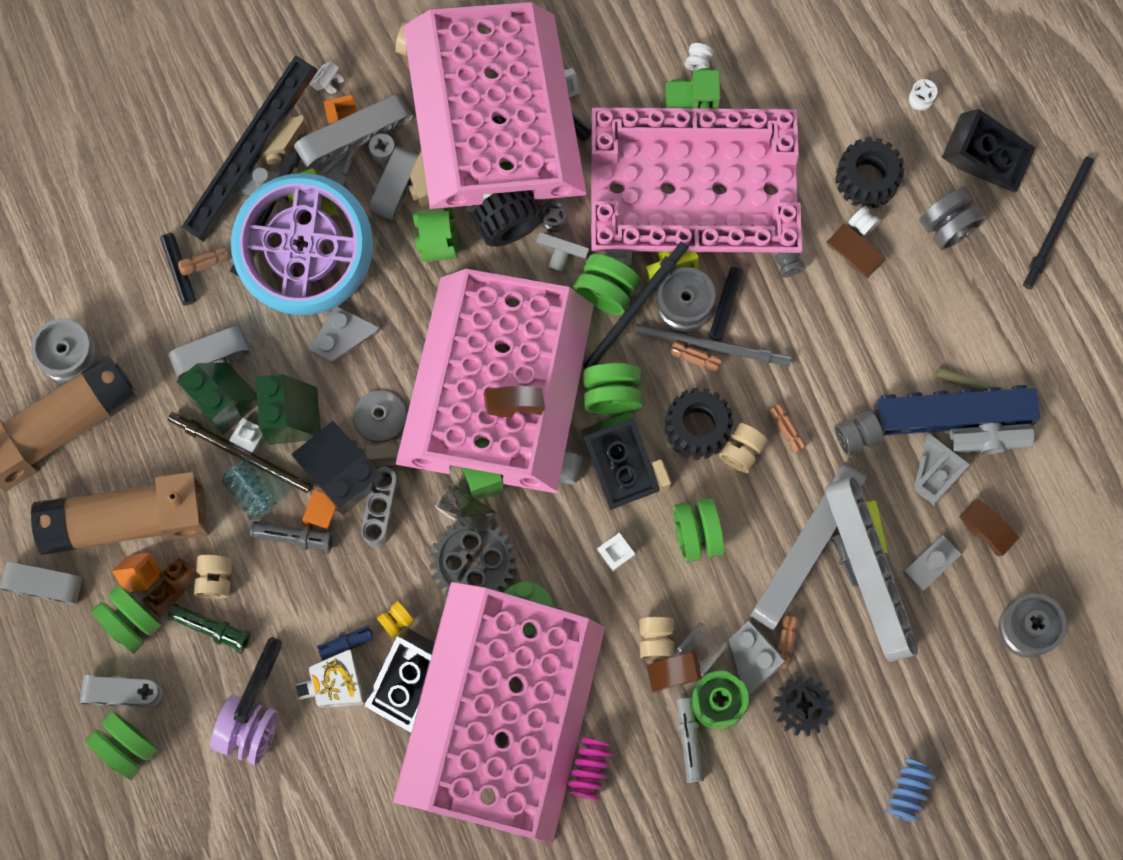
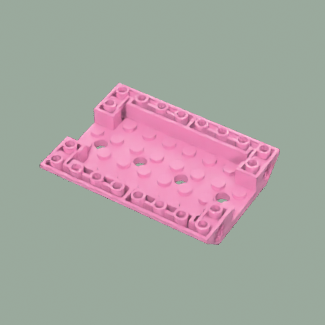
(458, 103)
(693, 154)
(461, 362)
(470, 702)

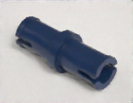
(345, 642)

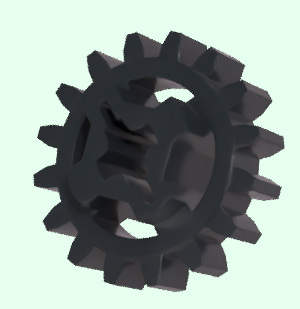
(801, 693)

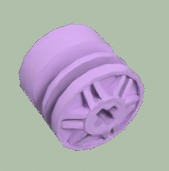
(252, 738)

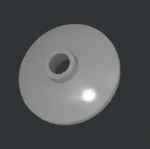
(381, 428)

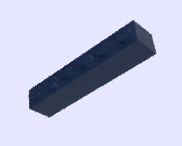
(957, 410)

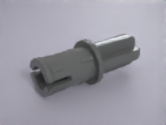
(838, 542)

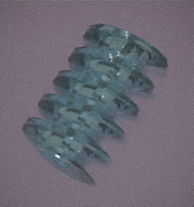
(247, 491)

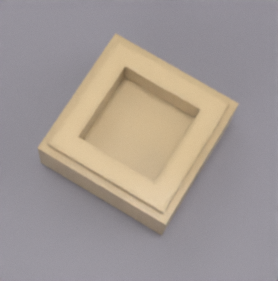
(661, 475)

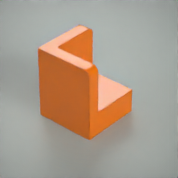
(339, 108)
(319, 510)
(137, 572)

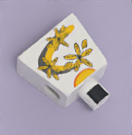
(333, 682)

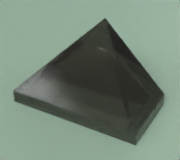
(466, 509)

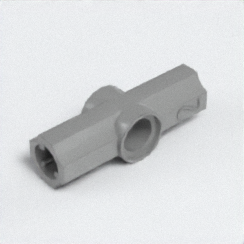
(991, 438)

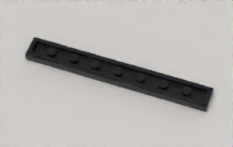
(249, 148)

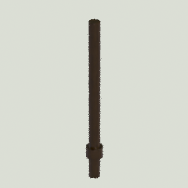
(195, 430)

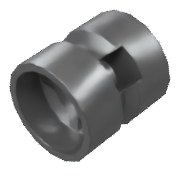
(861, 432)

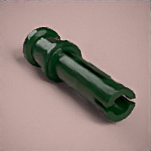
(220, 634)

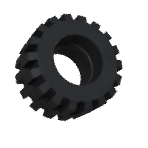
(874, 154)
(507, 217)
(704, 403)

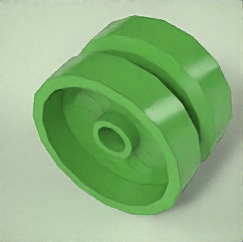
(607, 284)
(612, 389)
(698, 530)
(123, 621)
(117, 749)

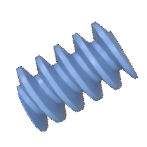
(910, 791)

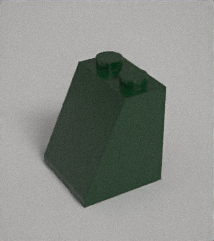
(218, 393)
(287, 409)

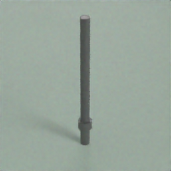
(763, 356)

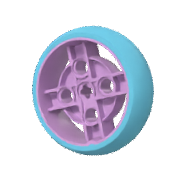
(307, 198)

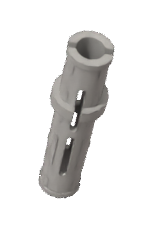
(688, 729)

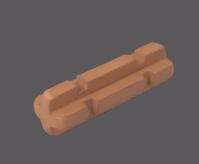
(203, 260)
(695, 356)
(787, 428)
(787, 638)

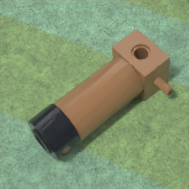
(60, 418)
(169, 508)

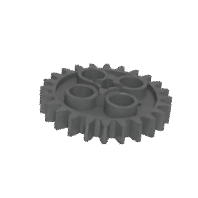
(453, 547)

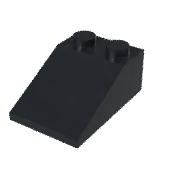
(988, 150)
(620, 460)
(338, 467)
(402, 679)

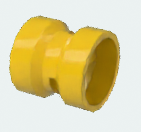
(400, 615)

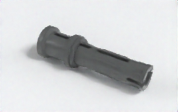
(306, 534)

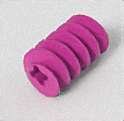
(590, 769)

